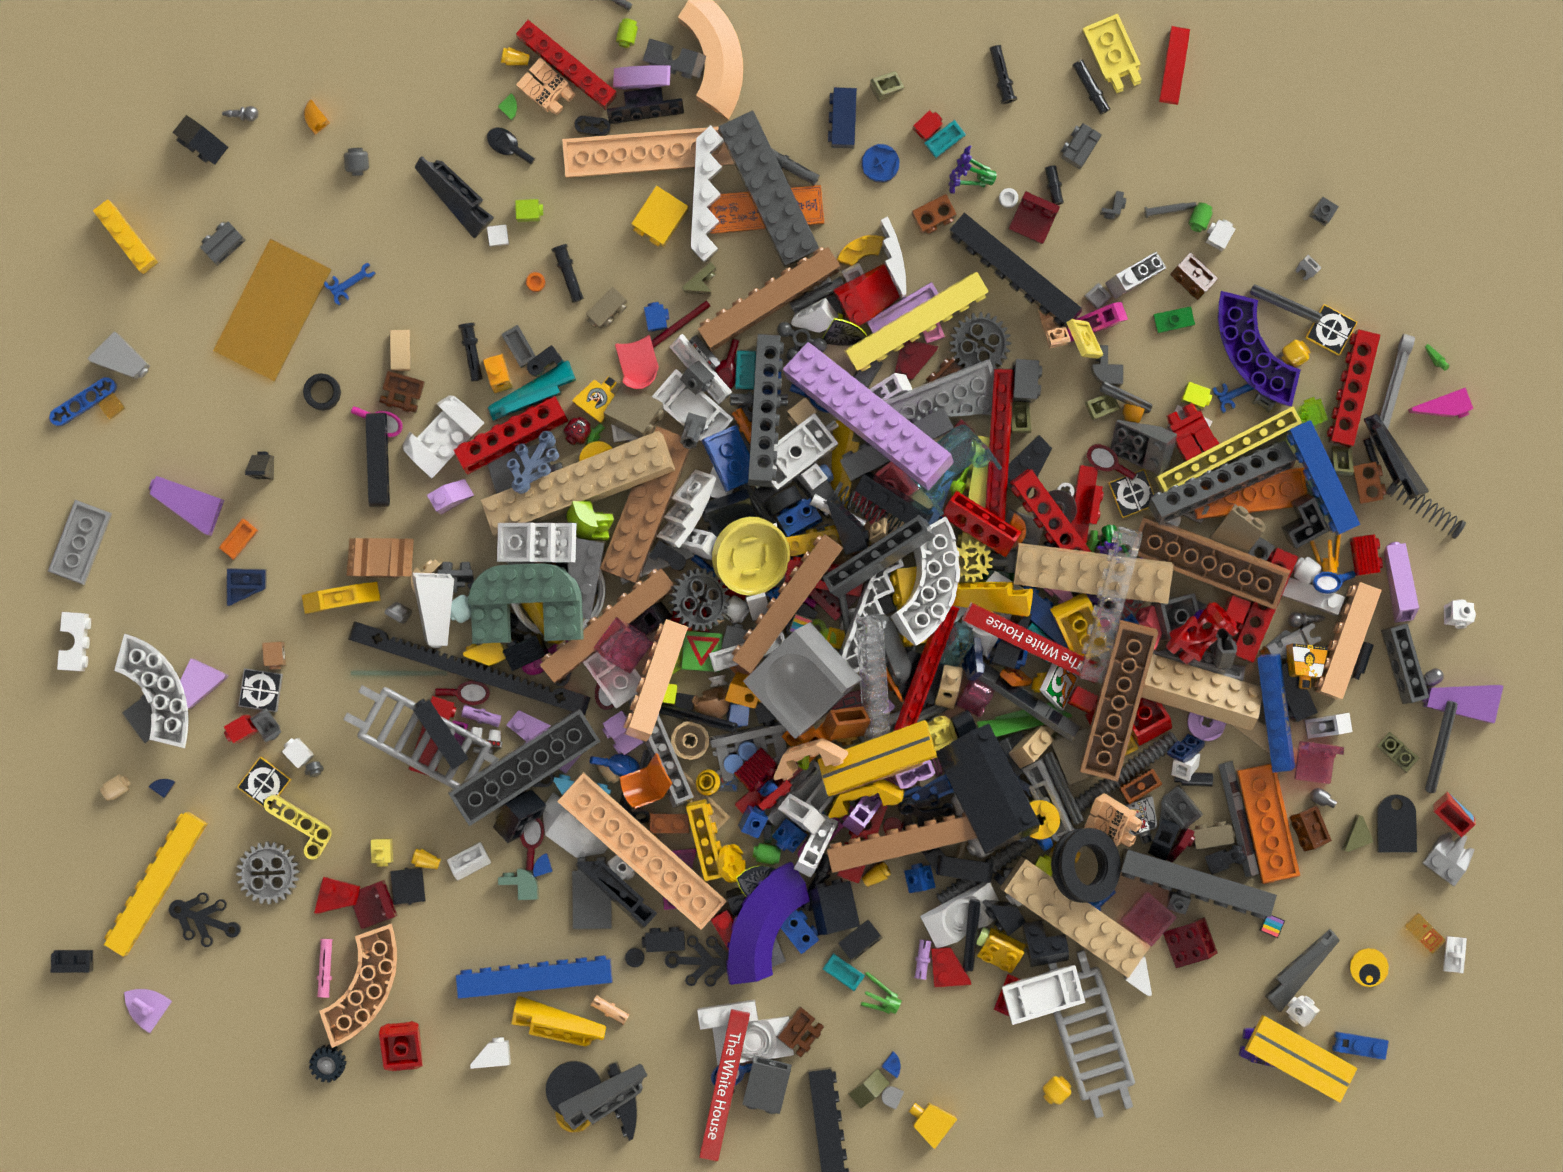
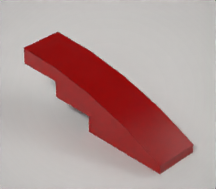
(1174, 65)

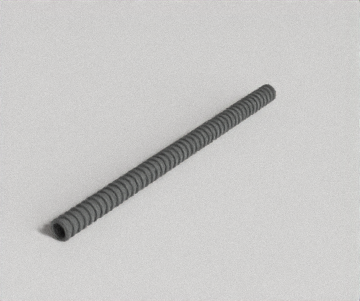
(1083, 801)

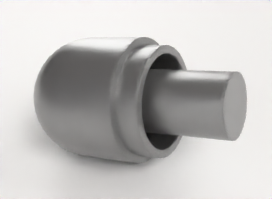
(1433, 677)
(1322, 797)

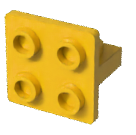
(1001, 951)

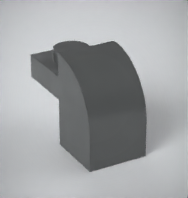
(1107, 372)

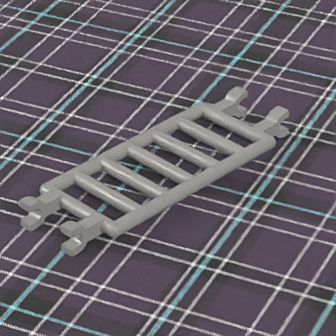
(396, 751)
(1117, 1045)

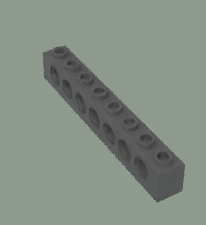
(765, 345)
(1266, 468)

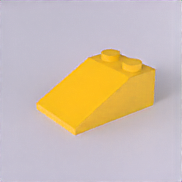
(1073, 621)

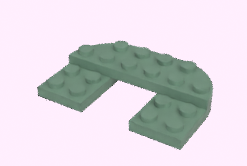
(525, 583)

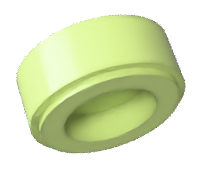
(983, 934)

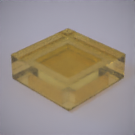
(111, 406)

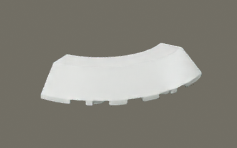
(934, 585)
(161, 688)

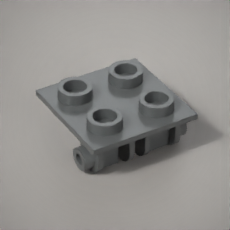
(140, 718)

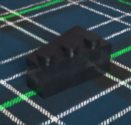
(1032, 458)

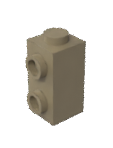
(606, 308)
(1213, 836)

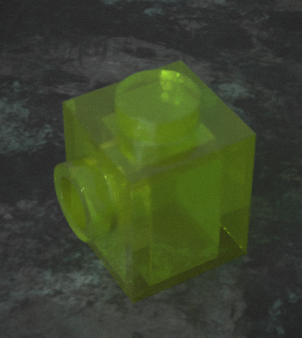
(1313, 411)

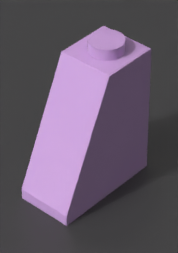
(450, 496)
(199, 681)

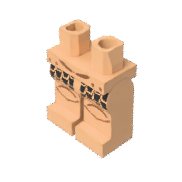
(552, 90)
(1113, 820)

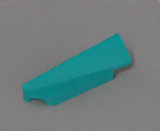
(533, 392)

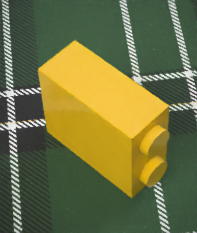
(659, 217)

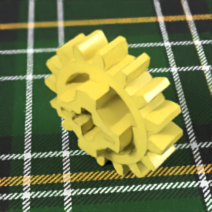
(979, 567)

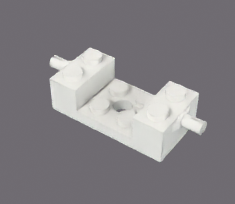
(814, 442)

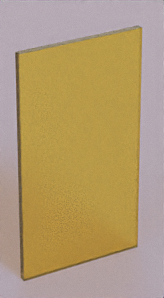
(272, 310)

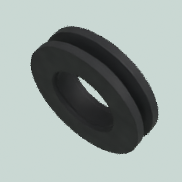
(1064, 865)

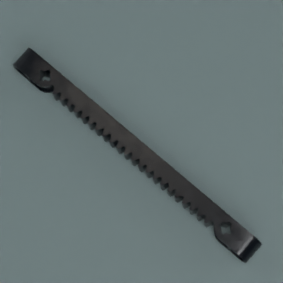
(365, 635)

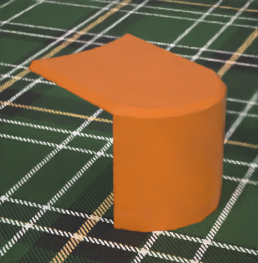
(646, 784)

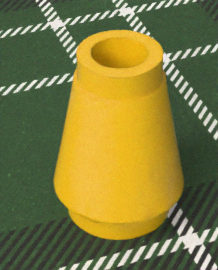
(514, 57)
(425, 859)
(877, 874)

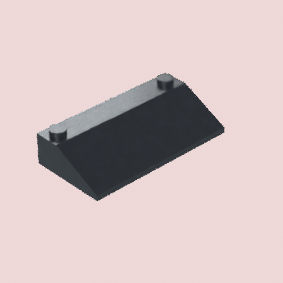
(987, 789)

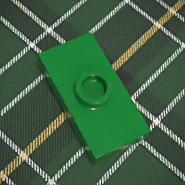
(1174, 319)

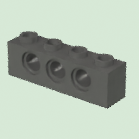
(1405, 664)

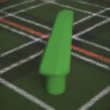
(1437, 358)
(594, 436)
(1093, 543)

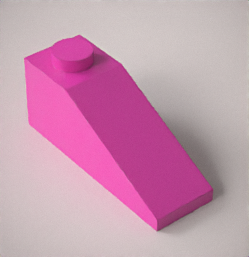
(1104, 318)
(1449, 405)

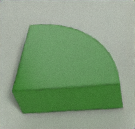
(509, 106)

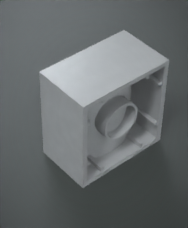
(802, 680)

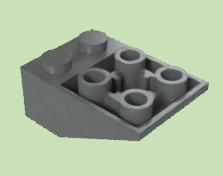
(1144, 445)

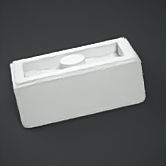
(468, 861)

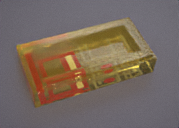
(1424, 933)

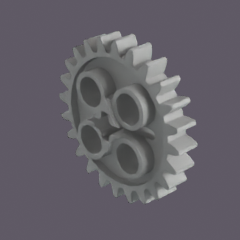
(267, 855)

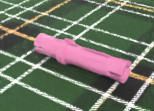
(324, 968)

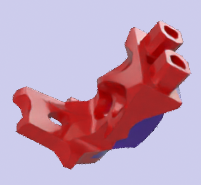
(1192, 634)

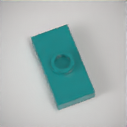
(945, 139)
(745, 370)
(843, 972)

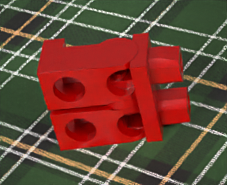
(1192, 432)

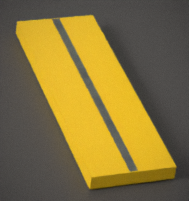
(879, 758)
(1300, 1058)

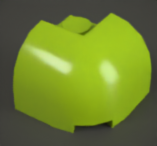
(589, 524)

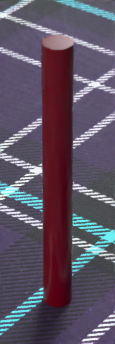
(679, 324)

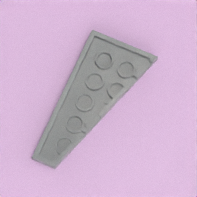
(959, 394)

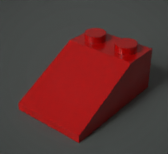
(867, 295)
(1150, 721)

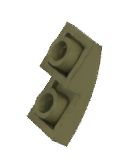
(1398, 752)

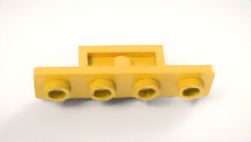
(802, 543)

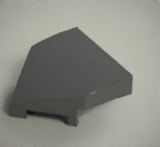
(1179, 808)

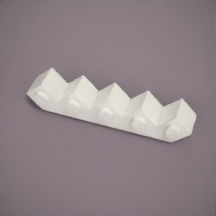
(705, 193)
(868, 604)

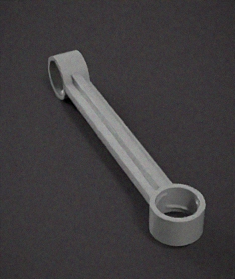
(1404, 349)

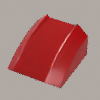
(401, 1046)

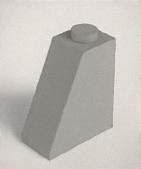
(119, 357)

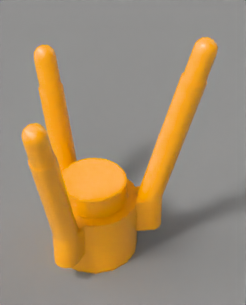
(1331, 563)

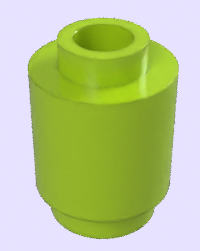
(626, 33)

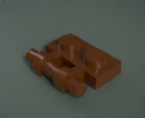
(404, 386)
(796, 1028)

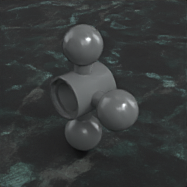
(785, 329)

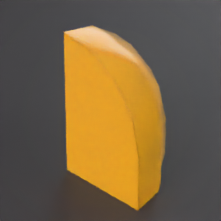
(314, 117)
(1132, 413)

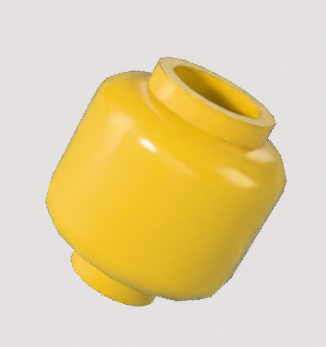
(1295, 353)
(1057, 1090)

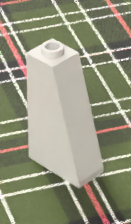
(434, 604)

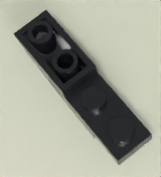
(627, 1111)

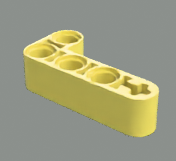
(295, 822)

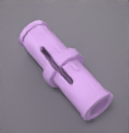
(481, 716)
(922, 959)

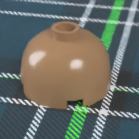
(712, 702)

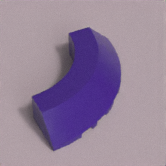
(1249, 352)
(759, 924)

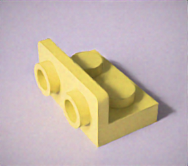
(941, 732)

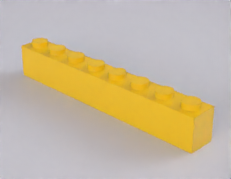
(155, 884)

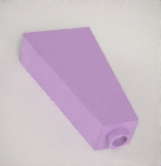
(1400, 582)

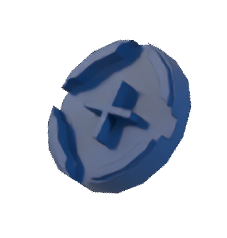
(880, 163)

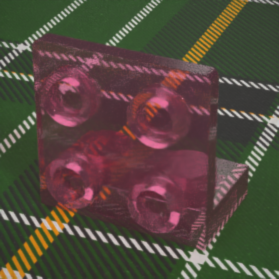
(1316, 762)

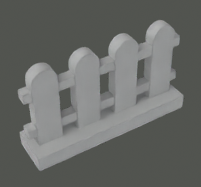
(757, 734)

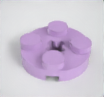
(1202, 731)

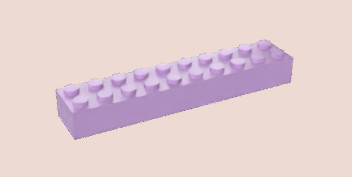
(868, 416)

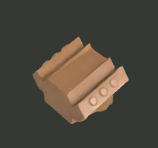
(380, 557)

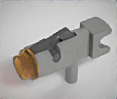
(1279, 643)

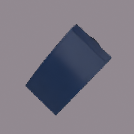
(1186, 749)

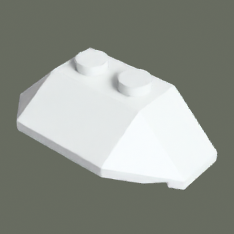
(569, 832)

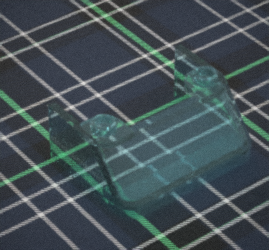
(965, 450)

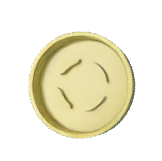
(750, 556)

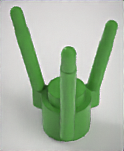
(890, 1003)

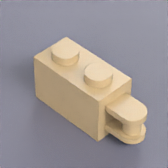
(1032, 746)

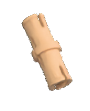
(610, 1009)

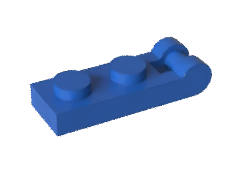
(1361, 1045)

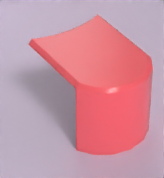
(638, 363)

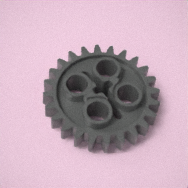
(988, 327)
(684, 592)

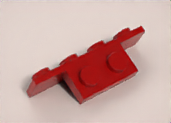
(1088, 500)
(768, 801)

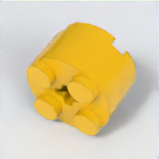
(1051, 820)

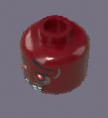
(577, 431)

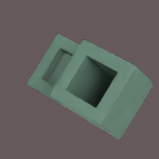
(526, 882)

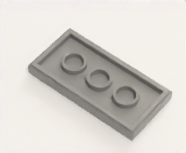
(79, 542)

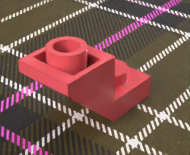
(1148, 617)

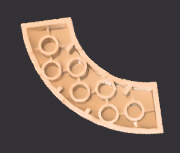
(368, 989)

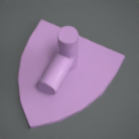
(146, 1007)

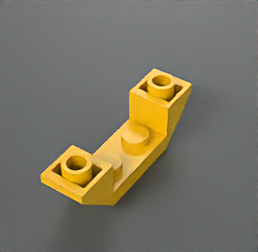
(341, 597)
(888, 792)

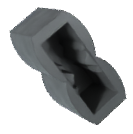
(1223, 649)

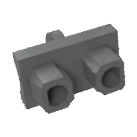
(461, 576)

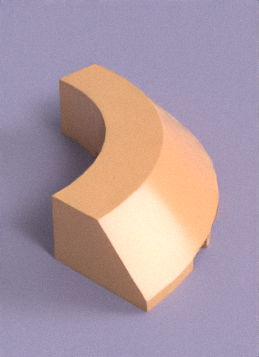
(723, 55)

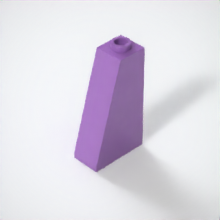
(192, 505)
(1473, 701)

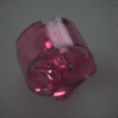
(976, 697)

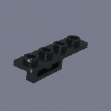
(644, 105)

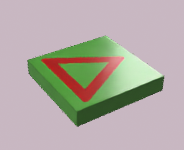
(697, 649)

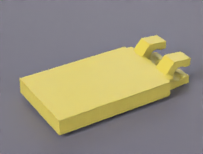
(1113, 51)

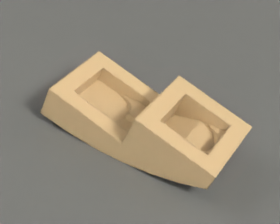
(400, 350)

